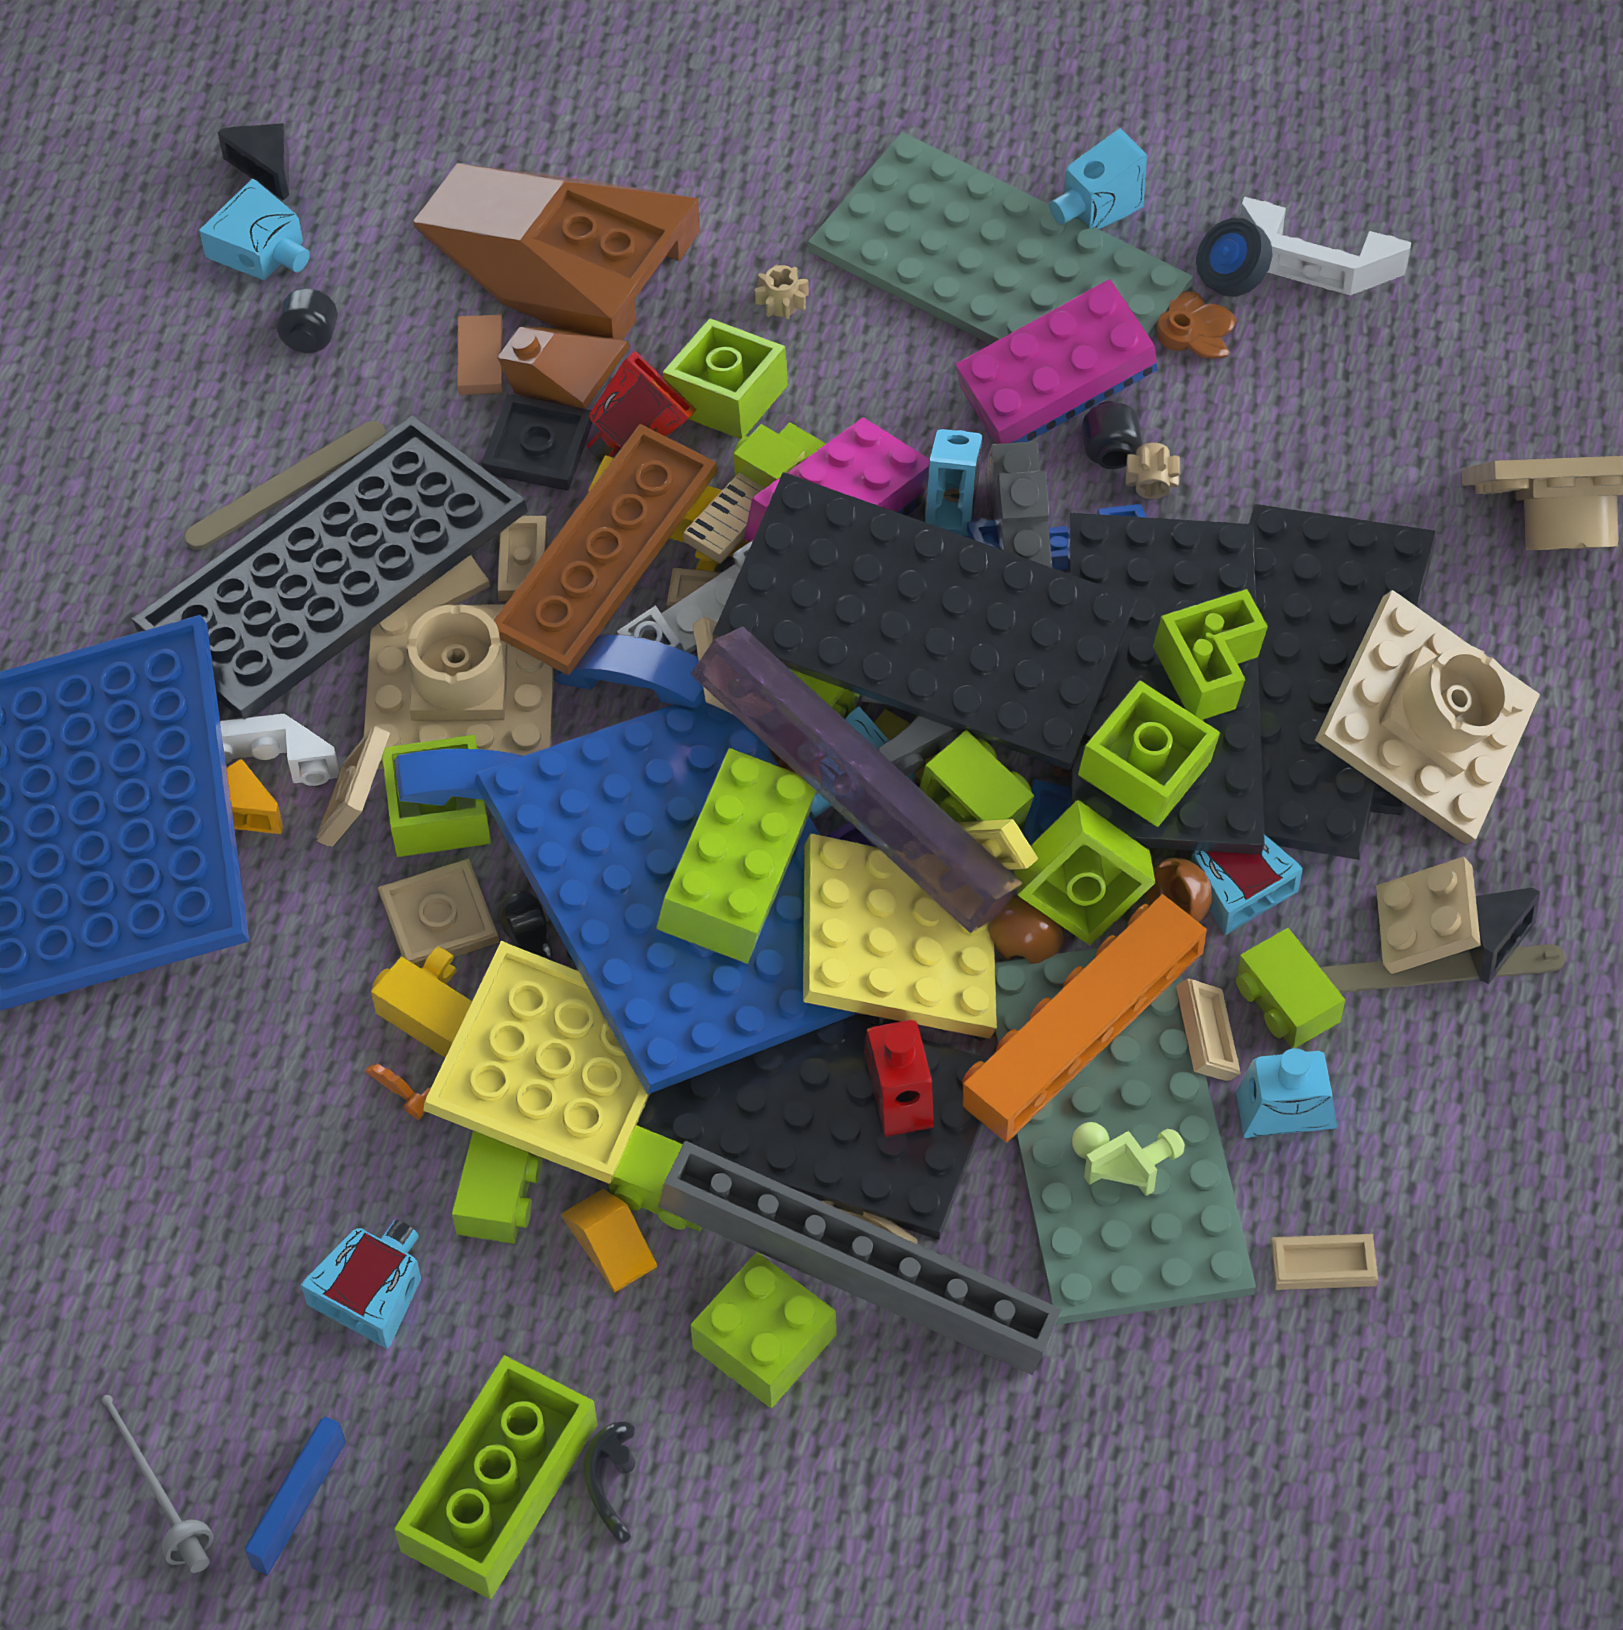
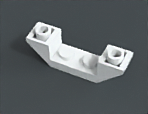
(1380, 260)
(675, 624)
(264, 737)

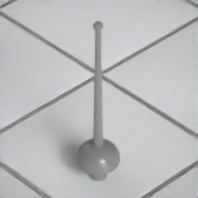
(187, 1538)

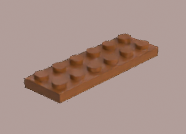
(604, 549)

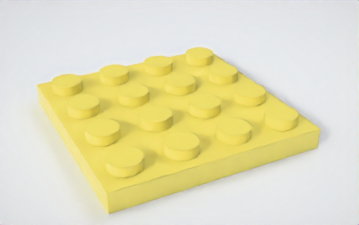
(888, 946)
(540, 1068)

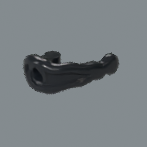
(525, 923)
(608, 1446)

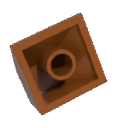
(560, 364)

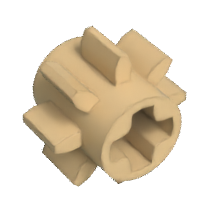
(781, 291)
(1152, 470)

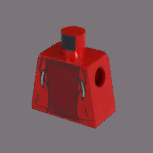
(634, 398)
(899, 1065)

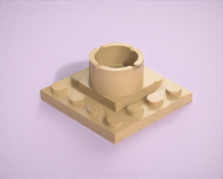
(1564, 499)
(452, 676)
(1428, 717)

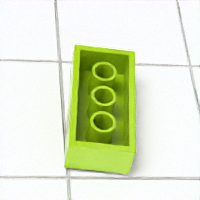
(737, 856)
(496, 1477)

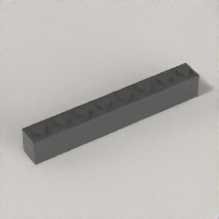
(859, 1257)

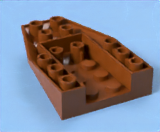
(558, 243)

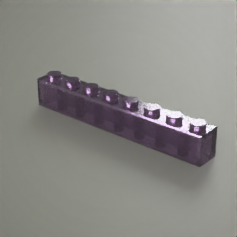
(856, 779)

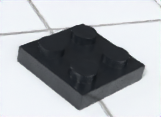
(537, 442)

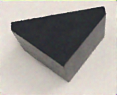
(259, 153)
(1503, 924)

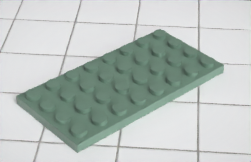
(980, 246)
(1107, 1242)

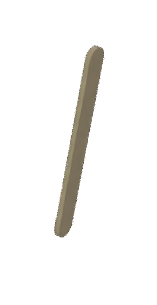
(283, 486)
(1447, 969)

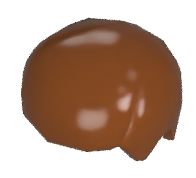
(1184, 885)
(1025, 932)

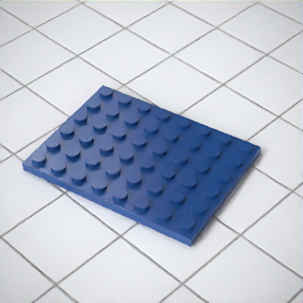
(114, 814)
(600, 843)

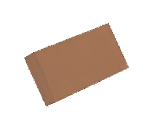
(478, 348)

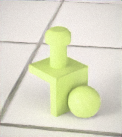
(1123, 1157)

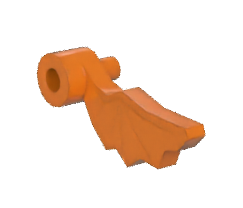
(415, 1101)

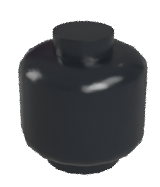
(307, 320)
(1111, 434)

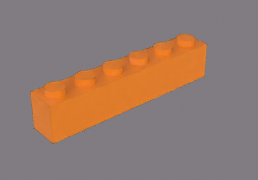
(1082, 1017)

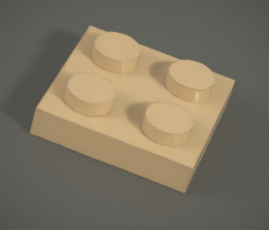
(1428, 915)

